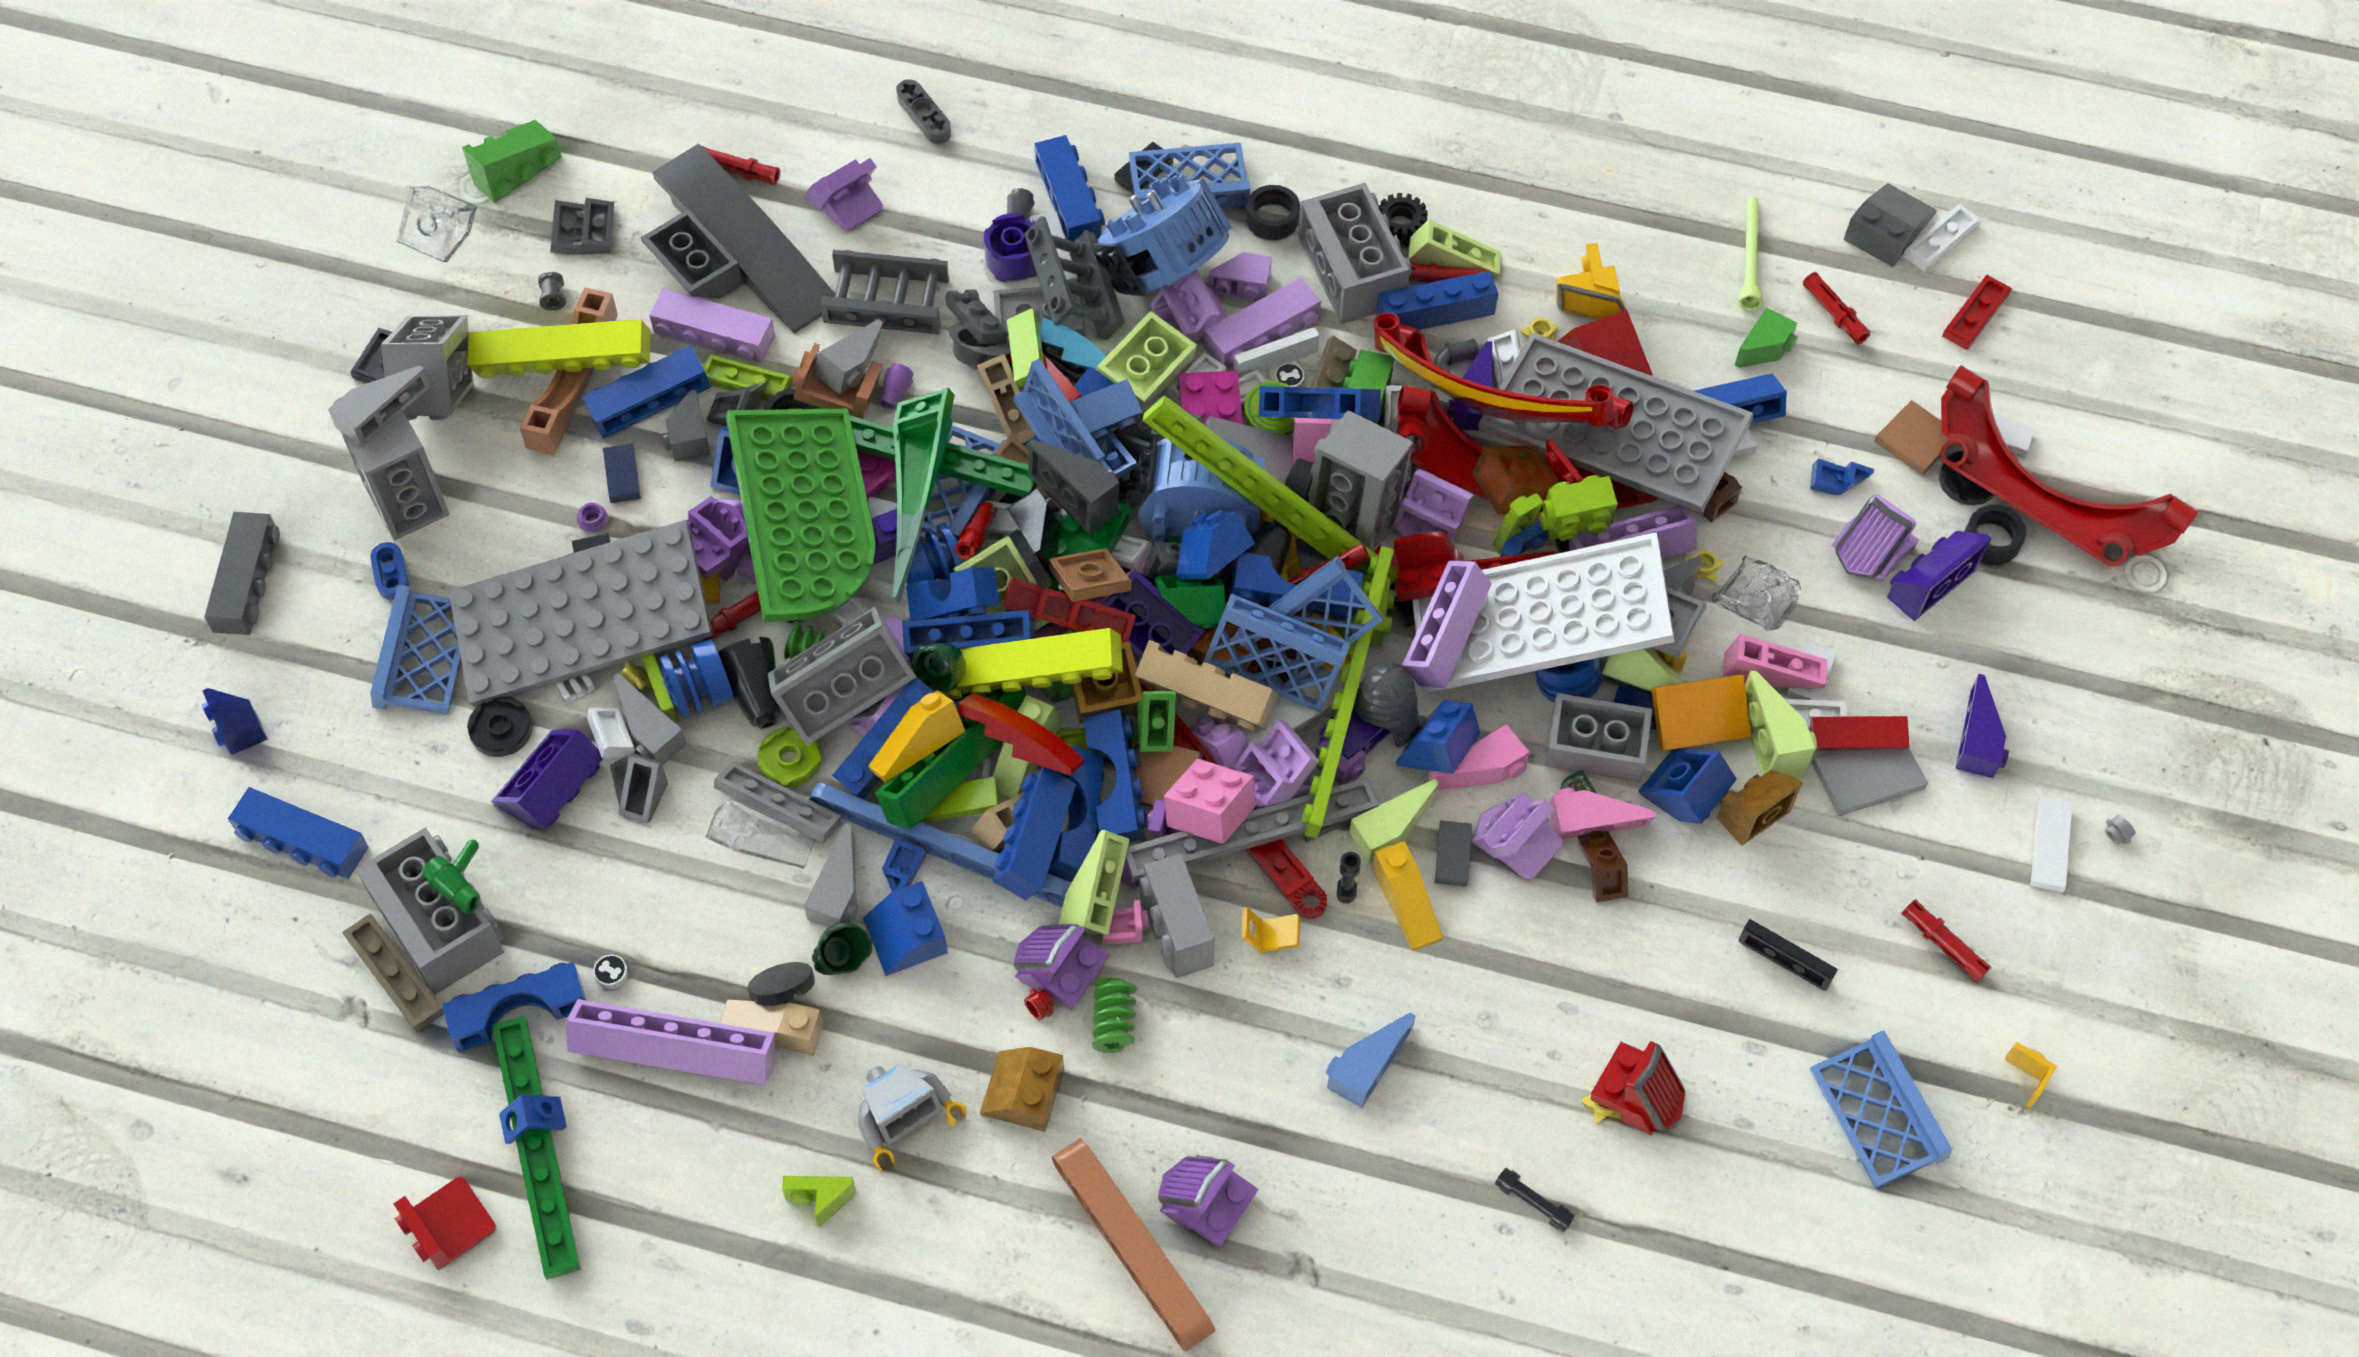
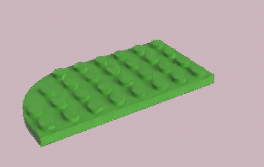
(802, 509)

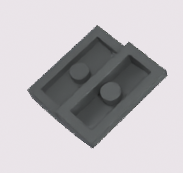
(582, 227)

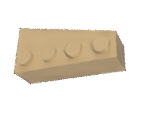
(1207, 687)

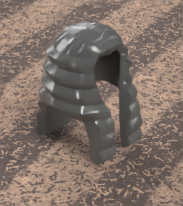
(1388, 701)

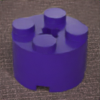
(1007, 248)

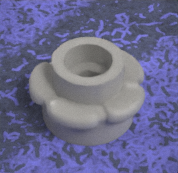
(2119, 830)

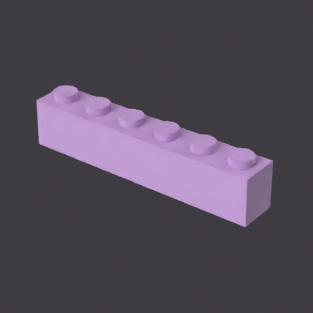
(671, 1042)

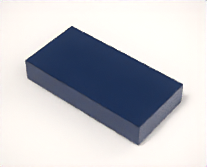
(621, 473)

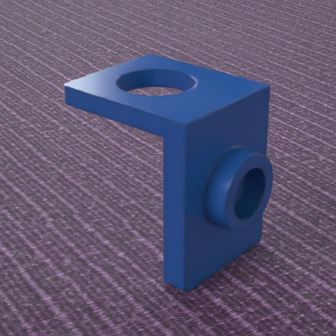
(532, 1113)

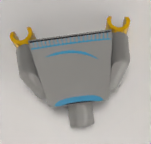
(898, 1104)

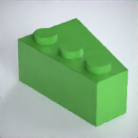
(511, 160)
(1370, 372)

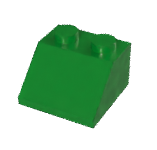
(1197, 599)

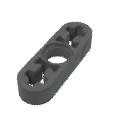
(924, 122)

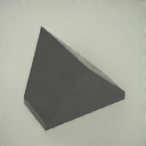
(742, 399)
(638, 786)

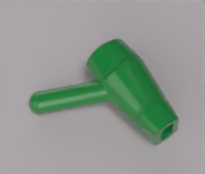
(449, 881)

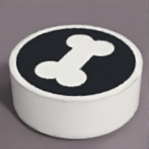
(1290, 374)
(610, 972)

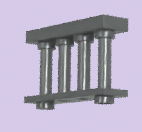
(1093, 278)
(895, 314)

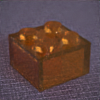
(1512, 472)

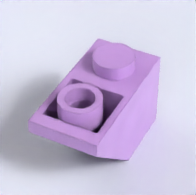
(1242, 277)
(1220, 740)

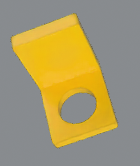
(1271, 933)
(2034, 1064)

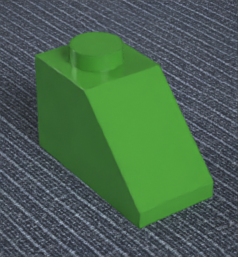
(1767, 339)
(1156, 721)

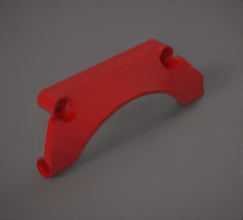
(2091, 526)

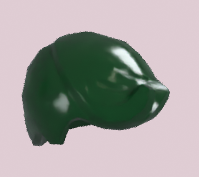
(940, 665)
(841, 949)

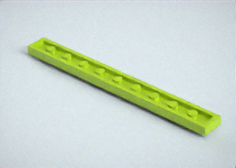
(1253, 481)
(1344, 701)

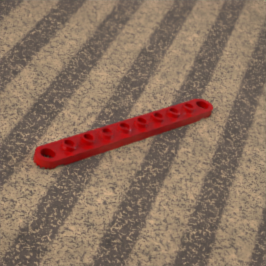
(1273, 857)

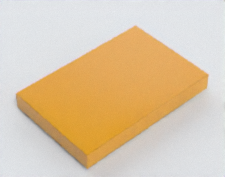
(1701, 712)

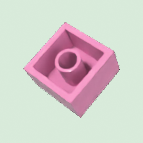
(1210, 801)

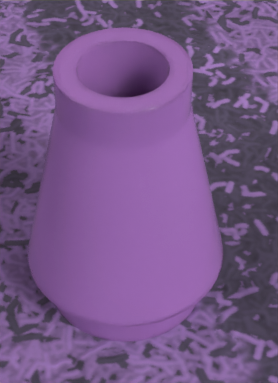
(895, 384)

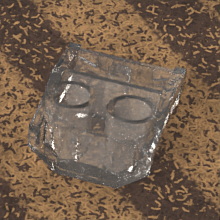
(1759, 593)

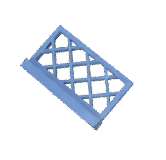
(1227, 194)
(1053, 416)
(976, 495)
(1309, 591)
(1279, 630)
(393, 654)
(1907, 1097)

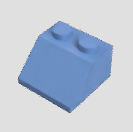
(1108, 409)

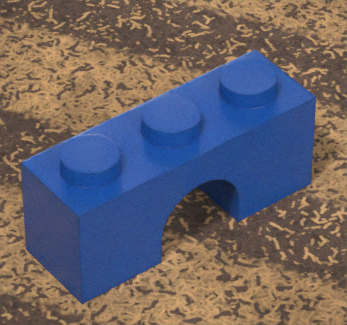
(969, 592)

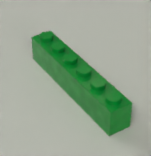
(924, 785)

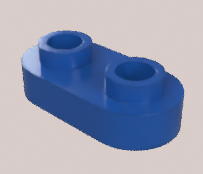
(388, 573)

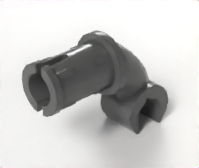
(1456, 352)

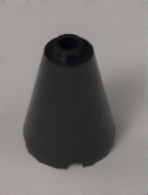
(1270, 540)
(747, 674)

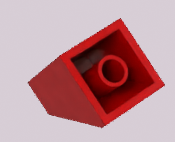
(1612, 340)

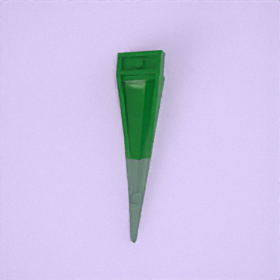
(920, 440)

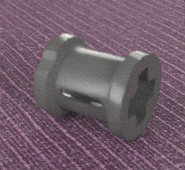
(551, 288)

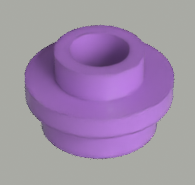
(589, 511)

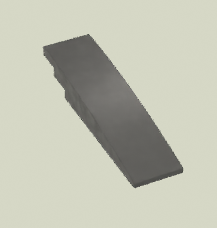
(764, 254)

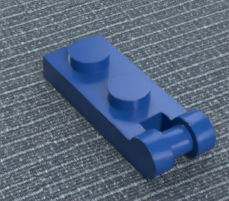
(1529, 537)

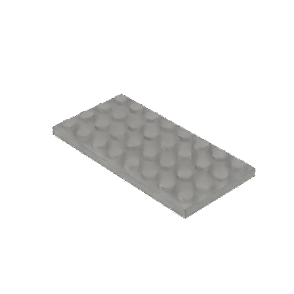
(1669, 448)
(580, 613)

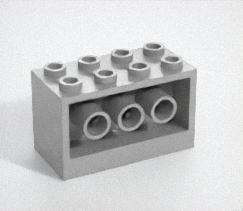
(1352, 250)
(442, 350)
(1360, 477)
(399, 478)
(840, 676)
(429, 926)

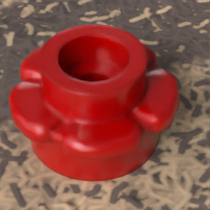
(1039, 1004)

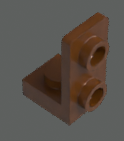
(1723, 497)
(1607, 865)

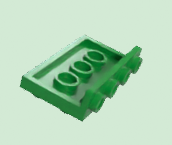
(1075, 539)

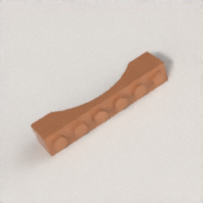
(553, 410)

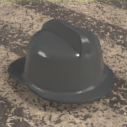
(970, 351)

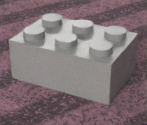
(1598, 737)
(1177, 916)

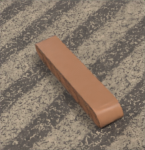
(1133, 1245)

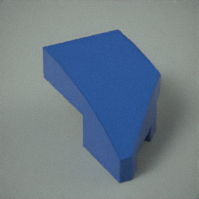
(1836, 479)
(903, 864)

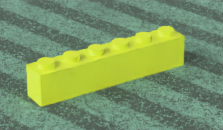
(559, 348)
(1040, 662)

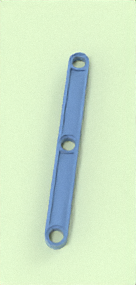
(933, 840)

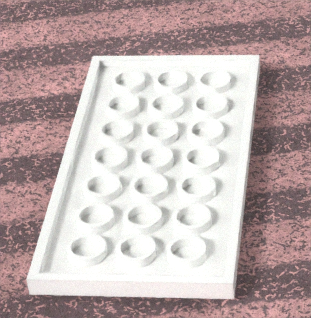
(1565, 611)

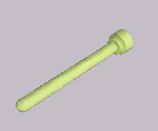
(1751, 295)

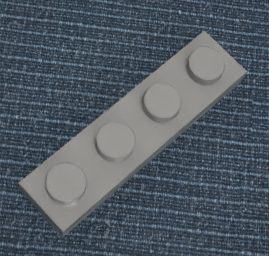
(777, 801)

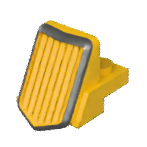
(1593, 291)

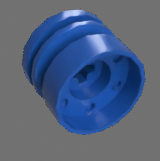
(935, 557)
(696, 678)
(1572, 679)

